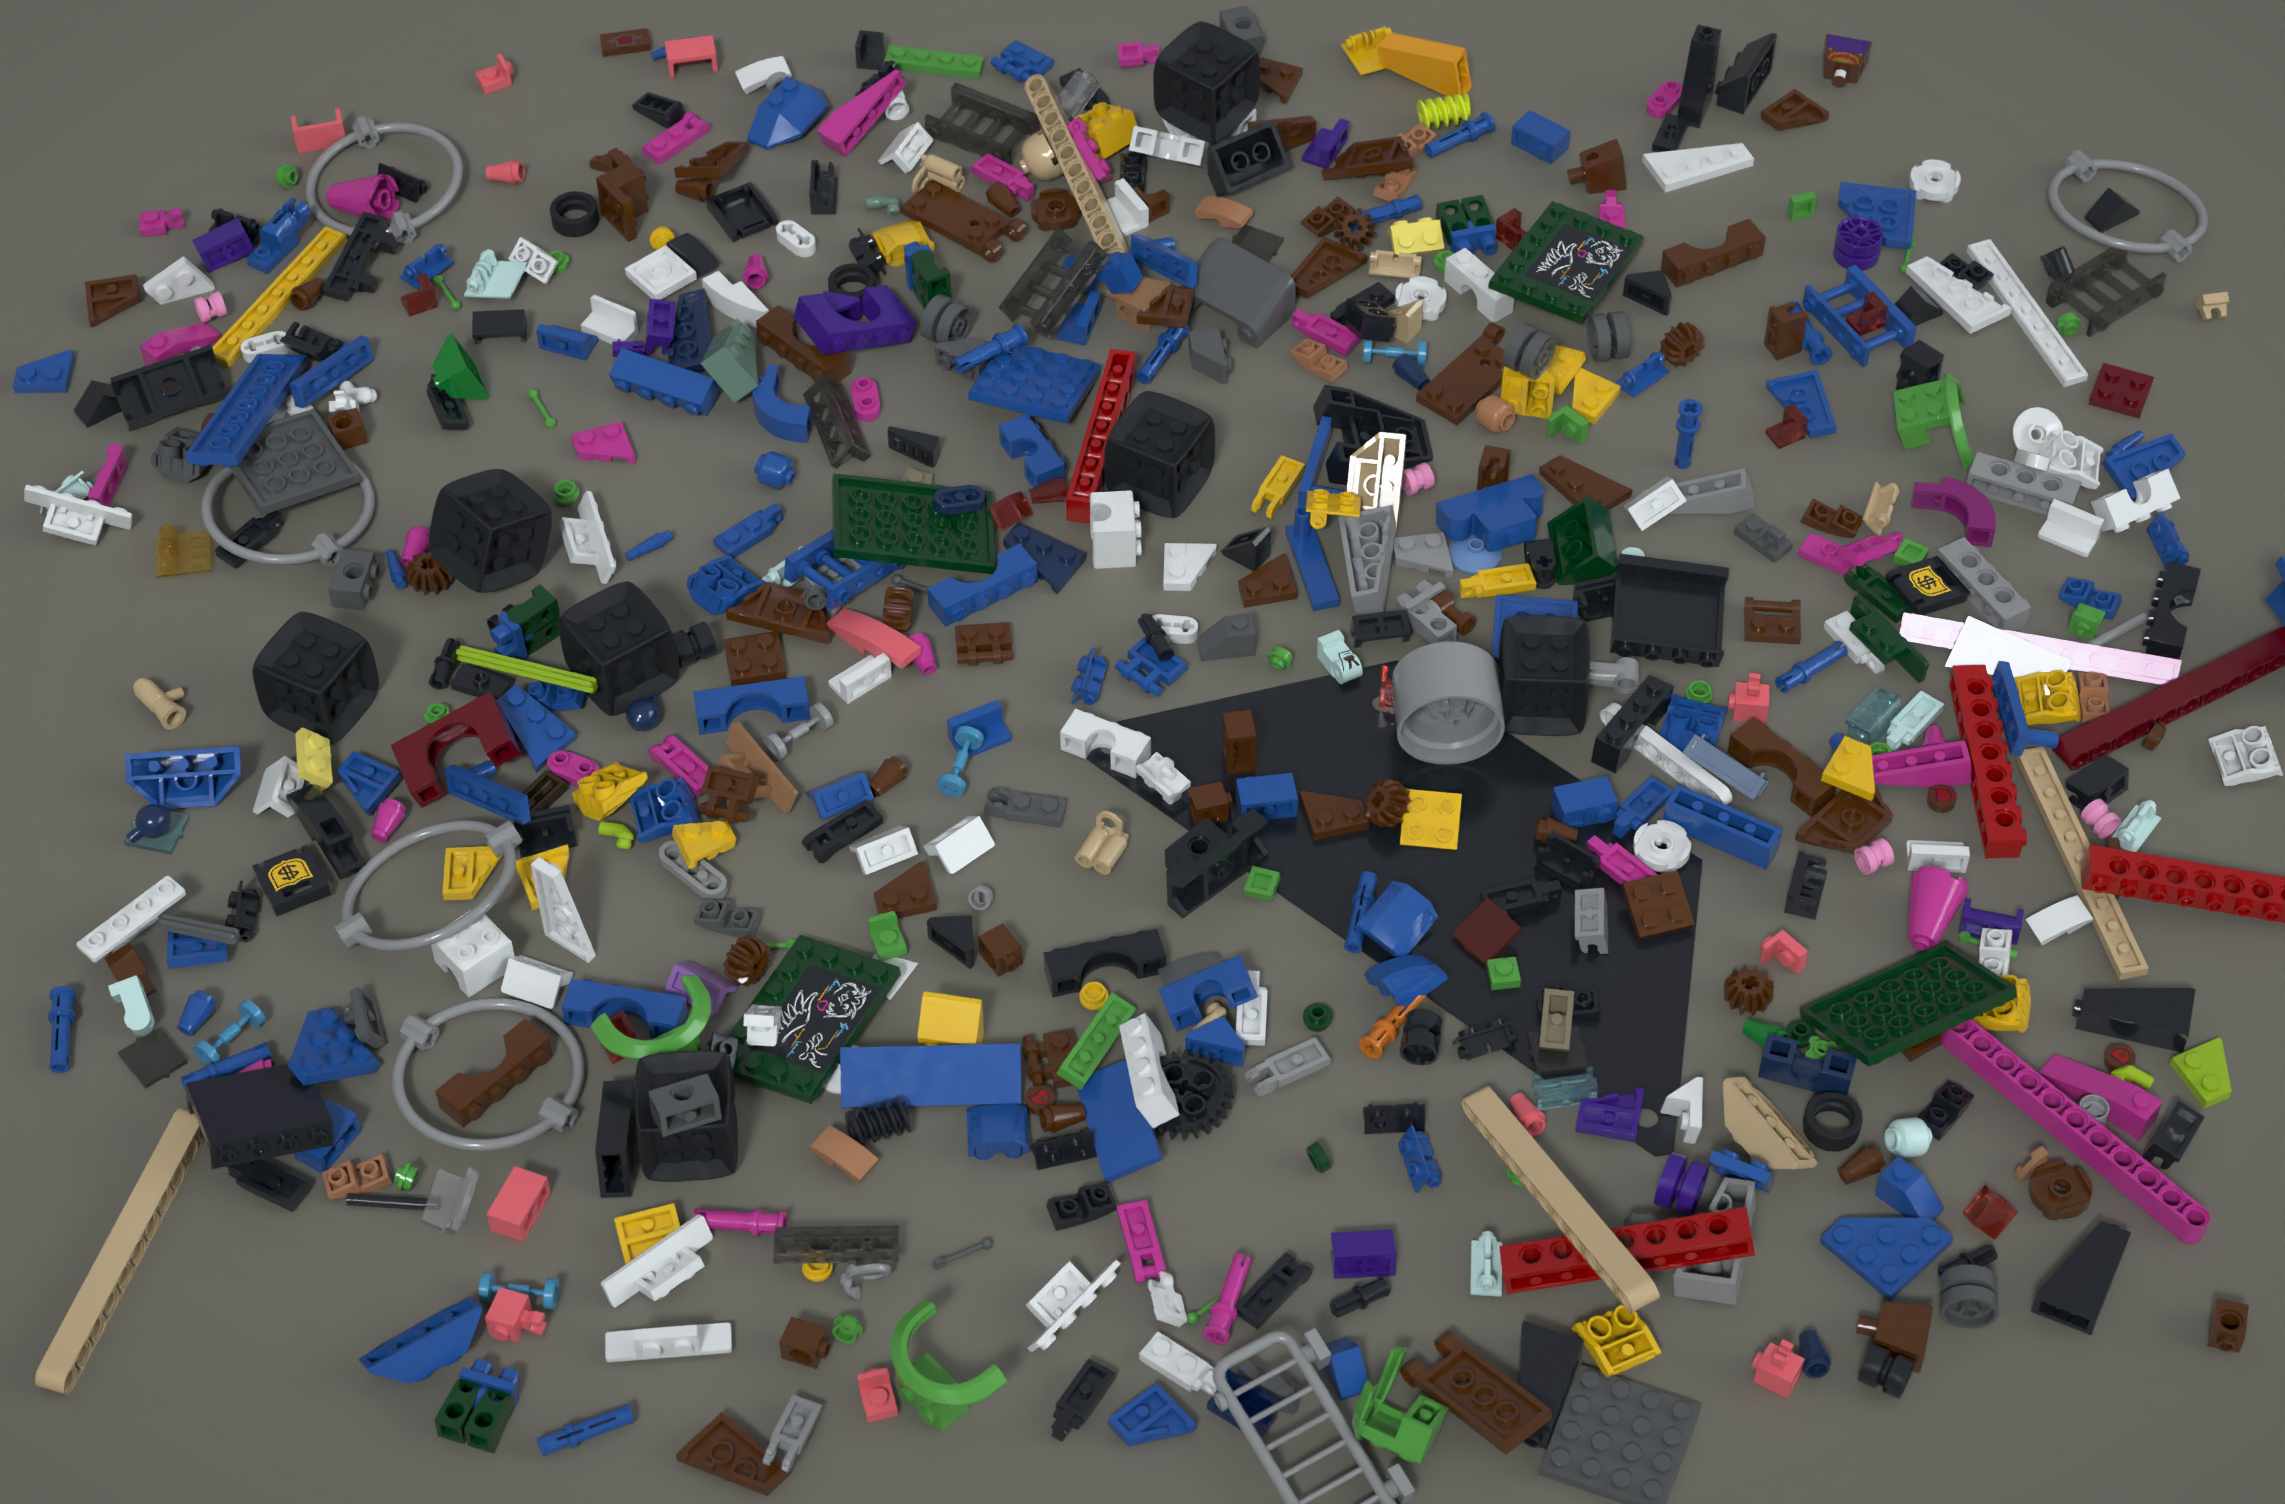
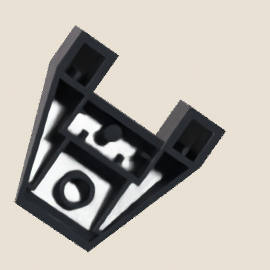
(1360, 421)

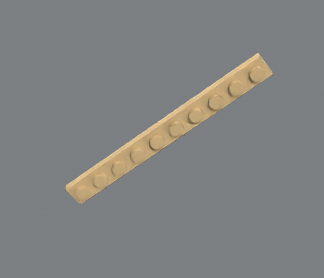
(2072, 845)

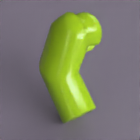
(618, 831)
(2133, 1075)

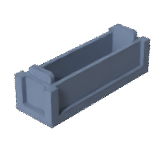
(1726, 767)

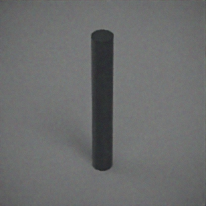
(385, 1201)

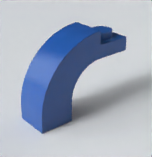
(776, 416)

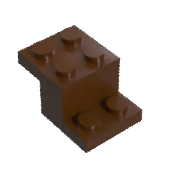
(622, 194)

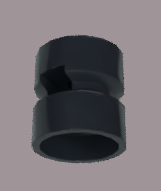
(695, 643)
(1421, 1037)
(1886, 1371)

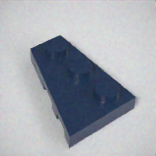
(1054, 559)

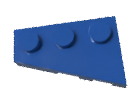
(1809, 397)
(2142, 461)
(534, 726)

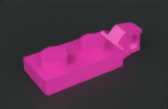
(1089, 149)
(995, 170)
(1610, 210)
(1325, 331)
(1870, 548)
(1618, 862)

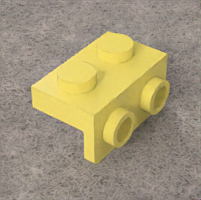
(1418, 237)
(314, 758)

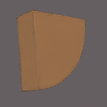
(2039, 1157)

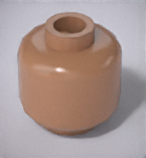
(1495, 414)

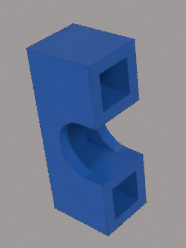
(1119, 273)
(1024, 438)
(1185, 997)

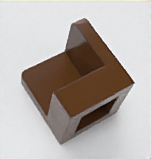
(1156, 202)

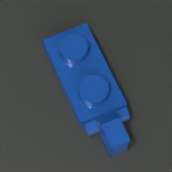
(749, 531)
(1641, 806)

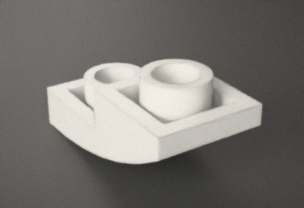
(756, 74)
(539, 262)
(2059, 918)
(1995, 950)

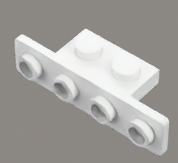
(75, 517)
(587, 540)
(131, 919)
(661, 1265)
(1062, 1297)
(668, 1342)

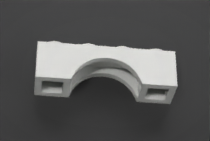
(1150, 1088)

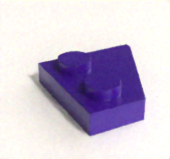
(1611, 1115)

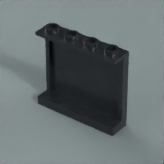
(1668, 610)
(259, 1115)

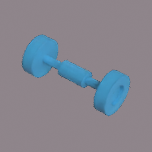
(1394, 352)
(969, 739)
(251, 1014)
(550, 1293)

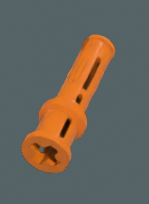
(1389, 1027)

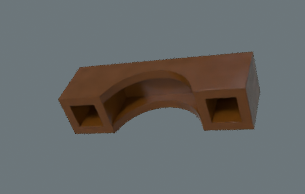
(1687, 263)
(779, 332)
(1758, 746)
(470, 1095)

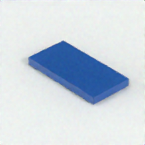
(1119, 1129)

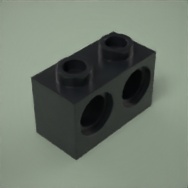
(1368, 320)

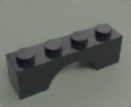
(2177, 590)
(1618, 737)
(1137, 952)

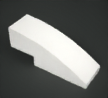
(734, 299)

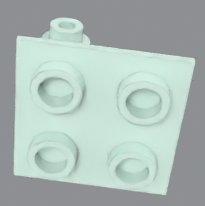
(494, 277)

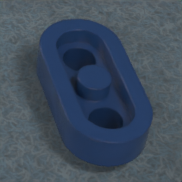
(958, 499)

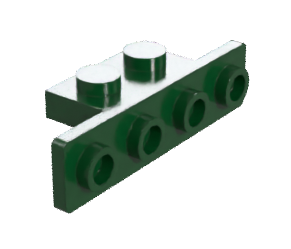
(1885, 640)

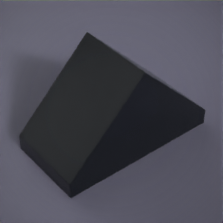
(2110, 211)
(1649, 290)
(1918, 306)
(97, 404)
(1249, 548)
(954, 936)

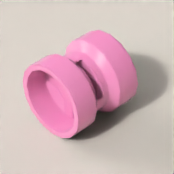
(215, 308)
(1417, 478)
(2098, 816)
(1871, 857)

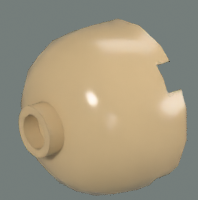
(1040, 158)

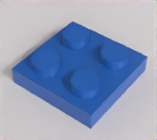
(1728, 1165)

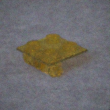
(182, 552)

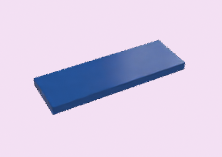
(931, 1075)

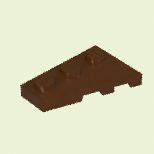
(733, 1456)

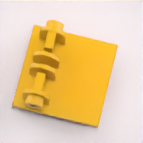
(1363, 50)
(1322, 502)
(1431, 820)

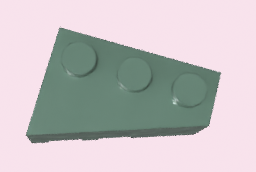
(733, 360)

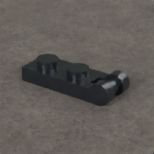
(842, 830)
(1272, 1290)

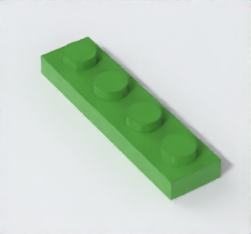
(936, 62)
(1096, 1041)

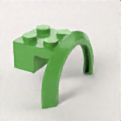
(1932, 407)
(679, 1039)
(928, 1384)
(1405, 1433)

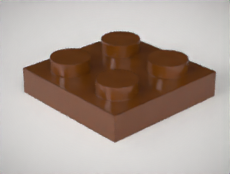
(754, 658)
(1657, 905)

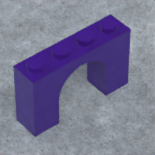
(833, 333)

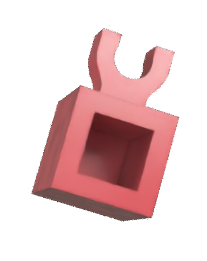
(1750, 700)
(512, 1314)
(1778, 1368)

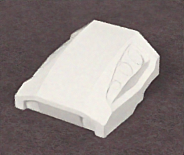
(2073, 457)
(2245, 755)

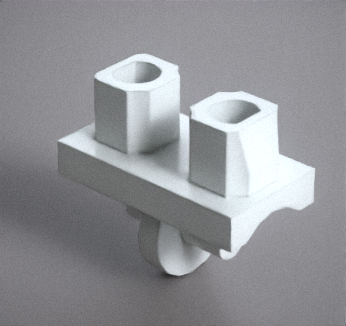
(1164, 777)

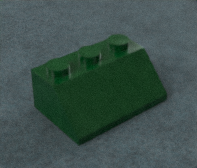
(1583, 543)

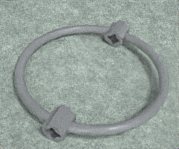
(367, 135)
(2170, 243)
(323, 547)
(499, 839)
(553, 1113)

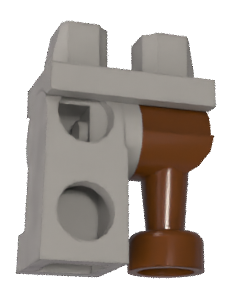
(1432, 613)

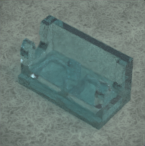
(1873, 716)
(1564, 1090)

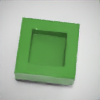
(1801, 206)
(1910, 552)
(1262, 883)
(1503, 973)

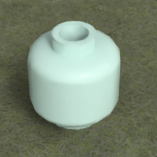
(1908, 1137)

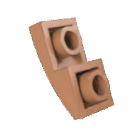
(1416, 138)
(1395, 184)
(1228, 212)
(1315, 358)
(2093, 695)
(844, 1152)
(357, 1179)

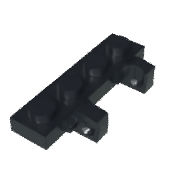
(349, 271)

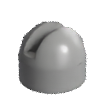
(976, 895)

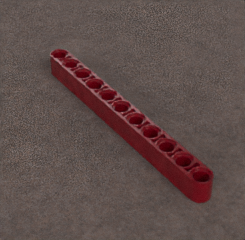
(2172, 700)

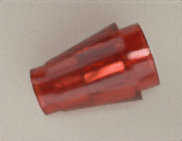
(1049, 491)

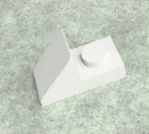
(762, 1024)
(1688, 1105)

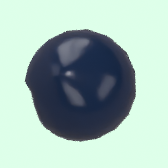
(643, 713)
(151, 822)

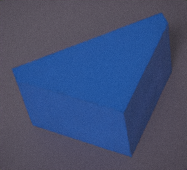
(1217, 1040)
(1346, 1368)

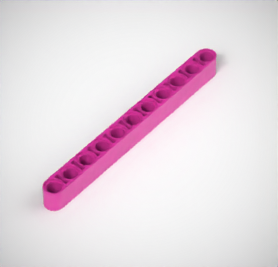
(2078, 1131)

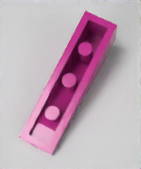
(854, 119)
(1924, 766)
(2130, 1106)

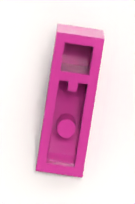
(177, 341)

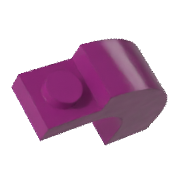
(1962, 502)

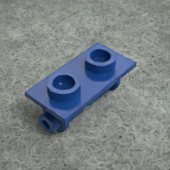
(433, 264)
(1643, 375)
(2166, 541)
(1090, 669)
(1414, 1150)

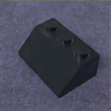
(1746, 75)
(1246, 159)

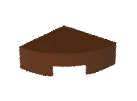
(600, 163)

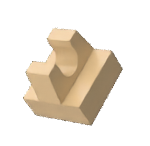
(2213, 301)

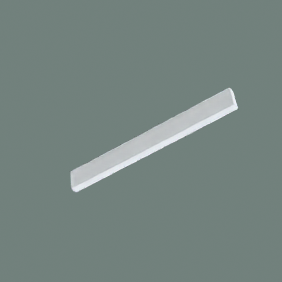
(2028, 314)

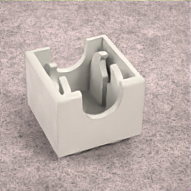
(1114, 529)
(475, 955)

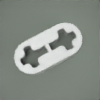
(798, 236)
(263, 345)
(2031, 459)
(1175, 626)

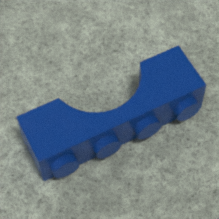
(955, 599)
(721, 706)
(589, 1000)

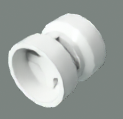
(898, 108)

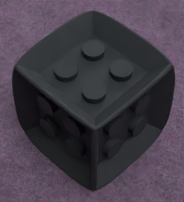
(1206, 81)
(1160, 453)
(490, 530)
(622, 644)
(1544, 674)
(316, 676)
(698, 1152)

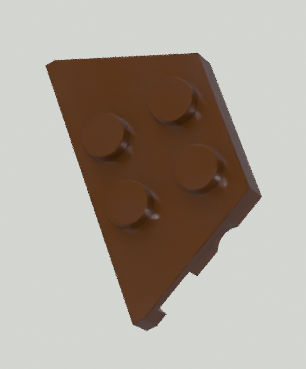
(1370, 158)
(781, 611)
(1846, 823)

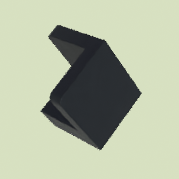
(869, 50)

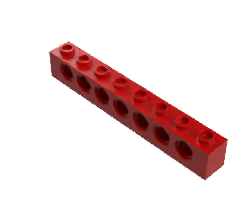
(1107, 409)
(1990, 772)
(2183, 883)
(1640, 1240)

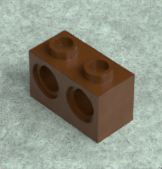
(1239, 742)

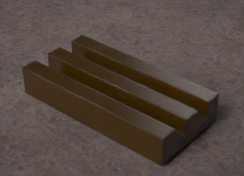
(545, 798)

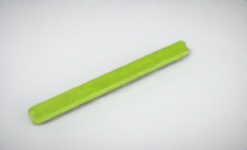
(527, 669)

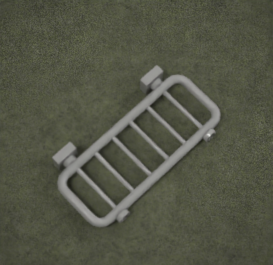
(1315, 1351)

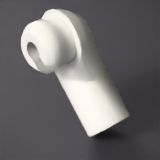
(362, 395)

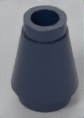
(1410, 371)
(1814, 1354)

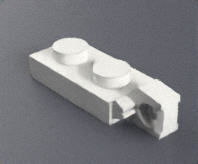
(1839, 630)
(1252, 1015)
(1178, 1364)

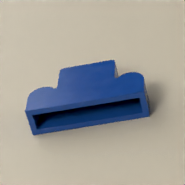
(1496, 515)

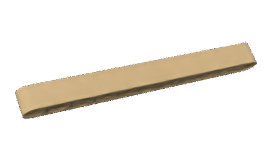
(1074, 166)
(1560, 1200)
(121, 1254)

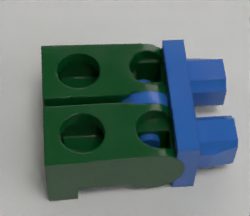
(1468, 227)
(924, 275)
(527, 625)
(478, 1406)

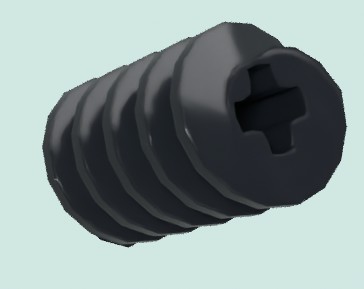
(878, 1121)

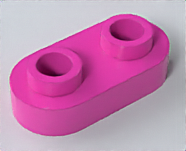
(1664, 99)
(865, 399)
(570, 766)

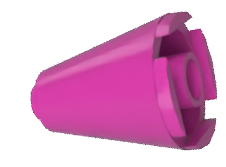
(366, 194)
(1933, 904)

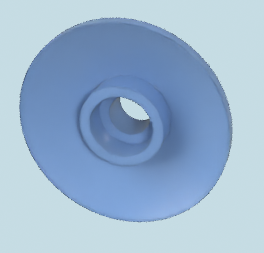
(1472, 556)

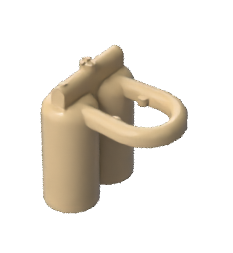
(940, 171)
(1103, 845)

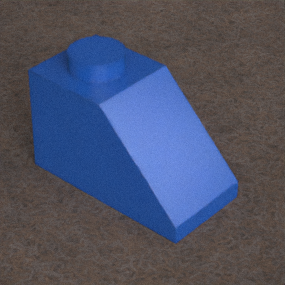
(1908, 1191)

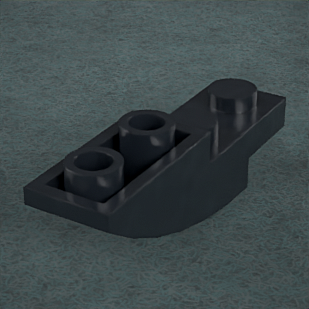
(328, 829)

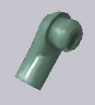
(884, 201)

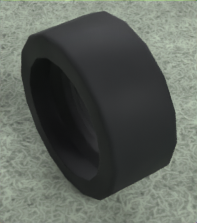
(574, 201)
(851, 273)
(1832, 1140)

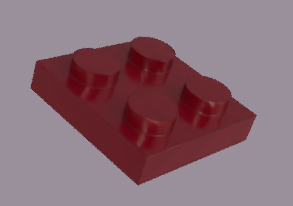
(2121, 390)

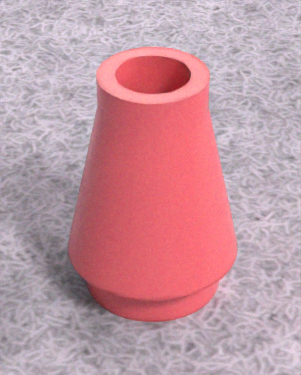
(506, 172)
(1527, 1114)

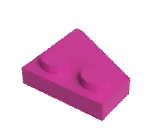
(603, 444)

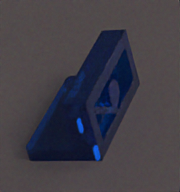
(1252, 1401)

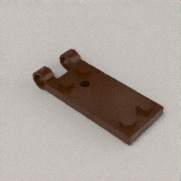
(955, 216)
(1465, 381)
(1488, 1403)

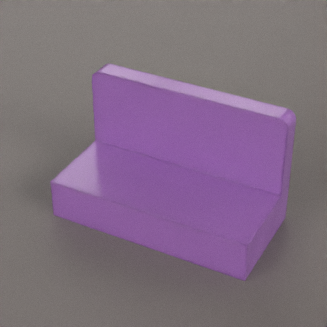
(714, 983)

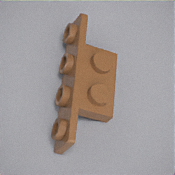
(751, 759)

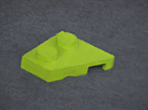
(2204, 1072)

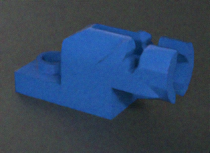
(279, 236)

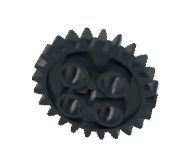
(1210, 1099)

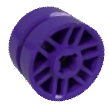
(1858, 242)
(1681, 1184)

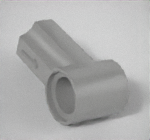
(1621, 675)

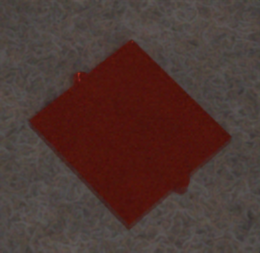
(1487, 931)

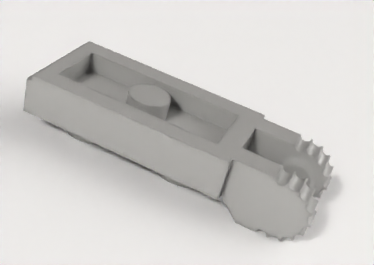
(1288, 1066)
(793, 1430)

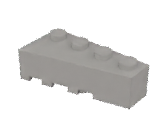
(1368, 556)
(1720, 1279)

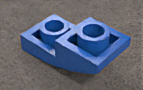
(2083, 591)
(556, 697)

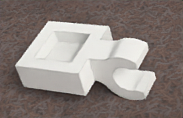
(342, 402)
(1167, 1303)

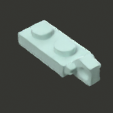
(1913, 720)

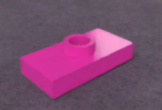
(1824, 554)

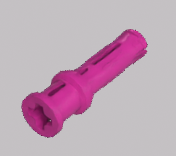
(754, 1222)
(1223, 1310)

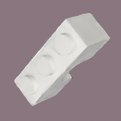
(1169, 146)
(1467, 272)
(2153, 493)
(1087, 732)

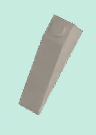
(1716, 494)

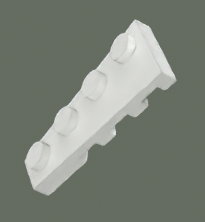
(1695, 165)
(1957, 296)
(1987, 645)
(558, 910)

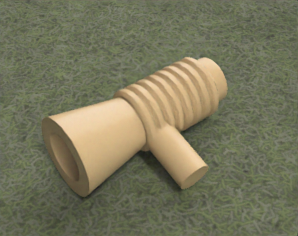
(168, 712)

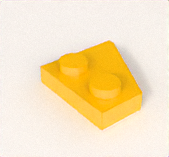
(644, 1229)

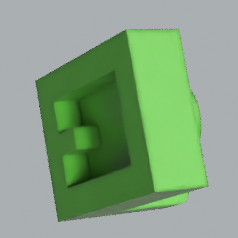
(1570, 423)
(2086, 621)
(886, 936)

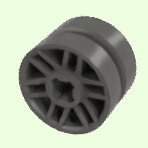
(945, 320)
(1608, 336)
(1529, 351)
(1969, 1296)

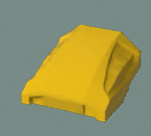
(893, 238)
(2049, 697)
(607, 790)
(2013, 1014)
(1617, 1340)

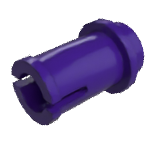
(634, 346)

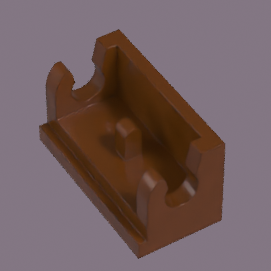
(1785, 331)
(1493, 467)

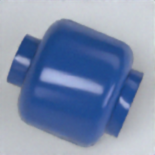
(774, 470)

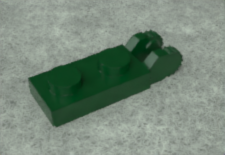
(1878, 592)

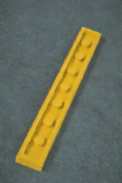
(276, 296)

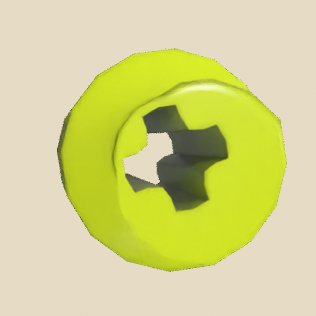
(1444, 110)

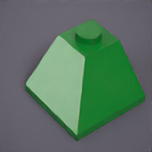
(458, 372)

